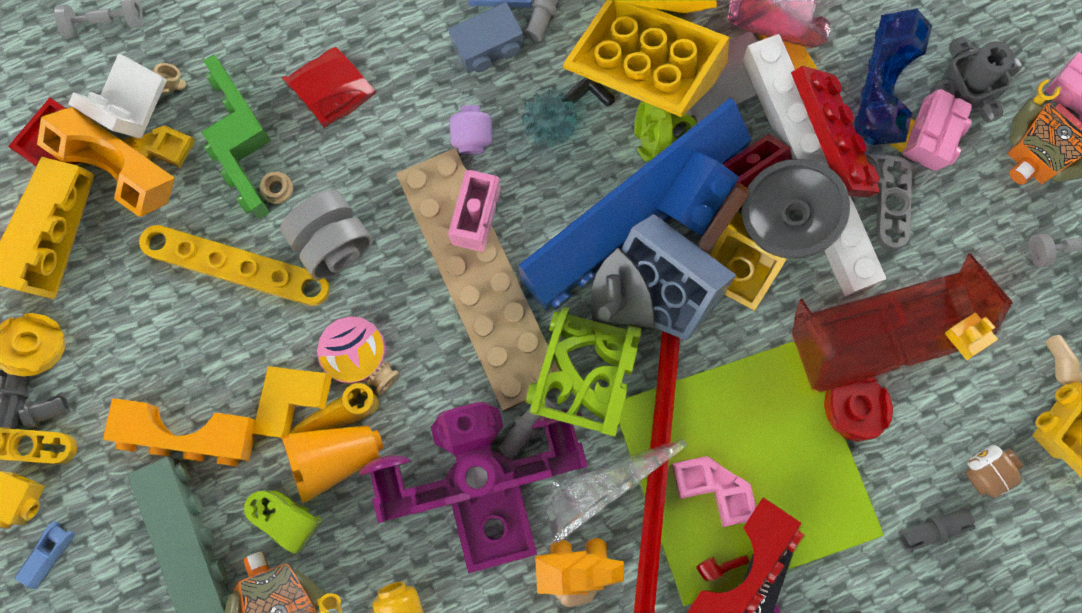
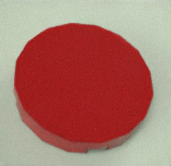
(859, 409)

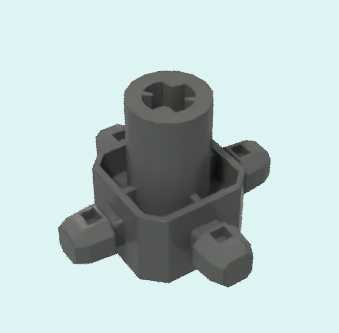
(980, 75)

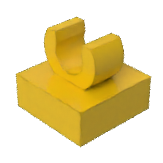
(972, 335)

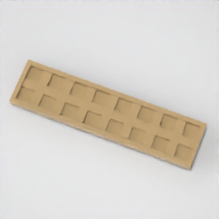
(478, 282)

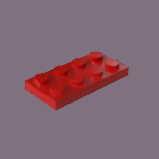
(835, 130)

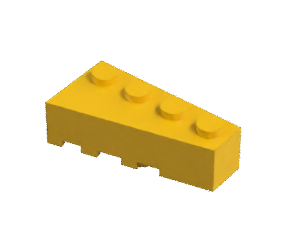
(44, 228)

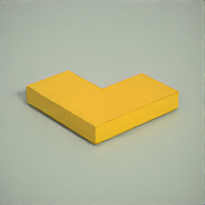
(285, 390)

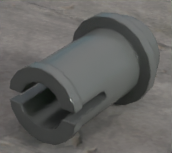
(43, 410)

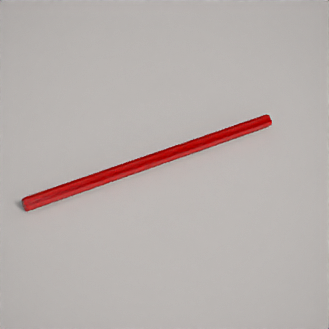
(657, 480)

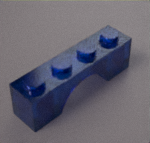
(898, 42)

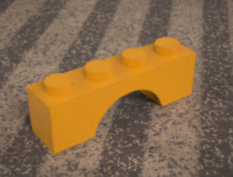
(77, 138)
(140, 424)

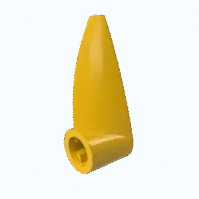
(341, 410)

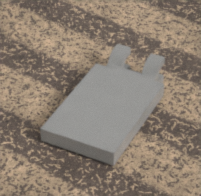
(732, 82)

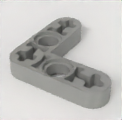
(882, 164)

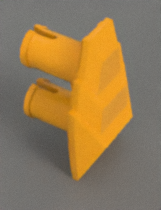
(577, 572)

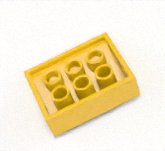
(650, 55)

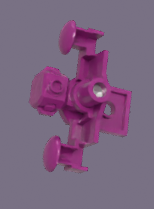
(479, 483)

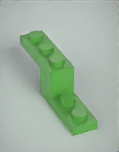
(234, 138)

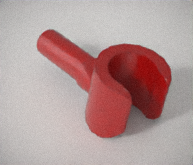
(711, 570)

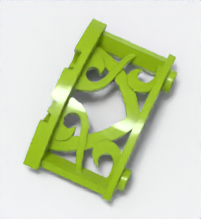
(602, 402)

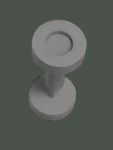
(67, 20)
(1044, 249)

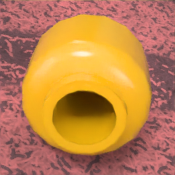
(397, 599)

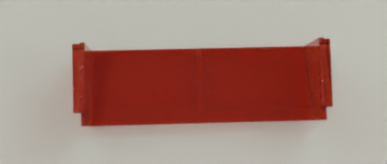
(893, 327)

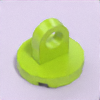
(656, 129)

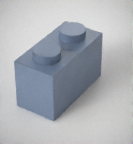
(487, 38)

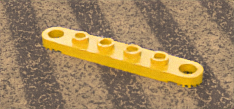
(233, 265)

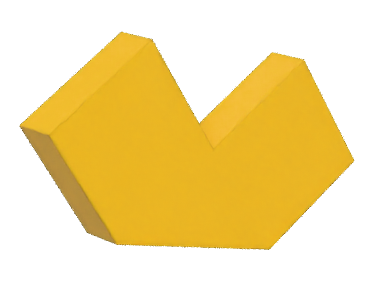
(163, 144)

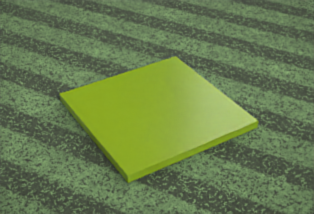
(775, 435)

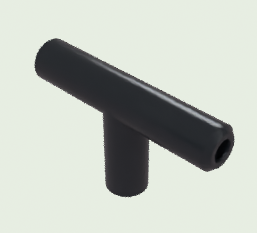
(589, 85)

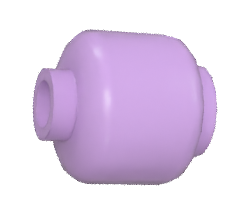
(470, 130)

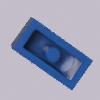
(698, 192)

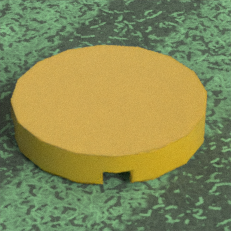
(30, 344)

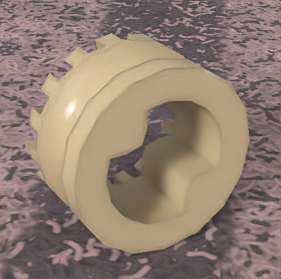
(384, 378)

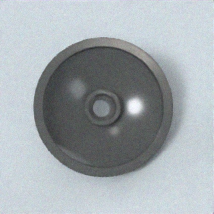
(792, 189)

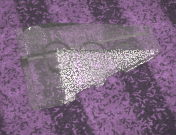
(592, 489)

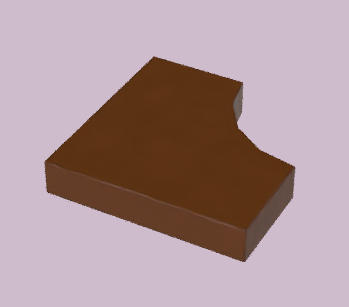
(723, 217)

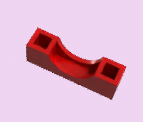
(771, 535)

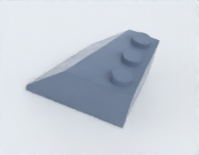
(679, 275)

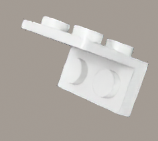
(125, 99)

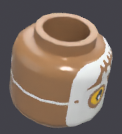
(994, 471)

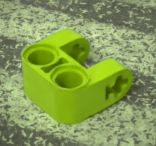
(290, 523)

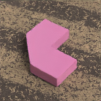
(705, 476)

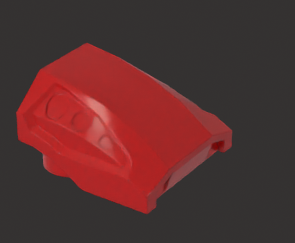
(330, 86)

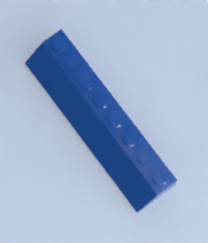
(585, 244)

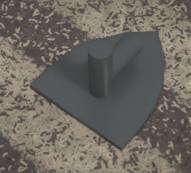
(621, 293)

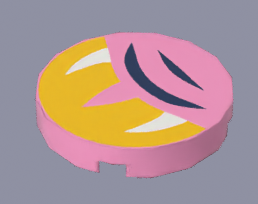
(351, 350)

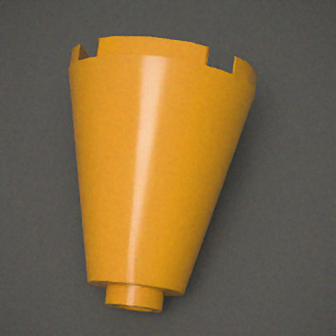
(329, 456)

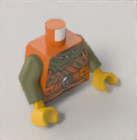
(1044, 142)
(278, 591)

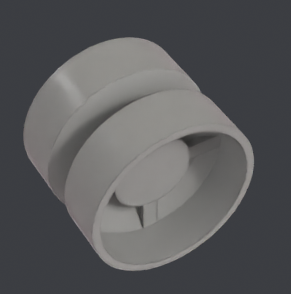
(326, 234)

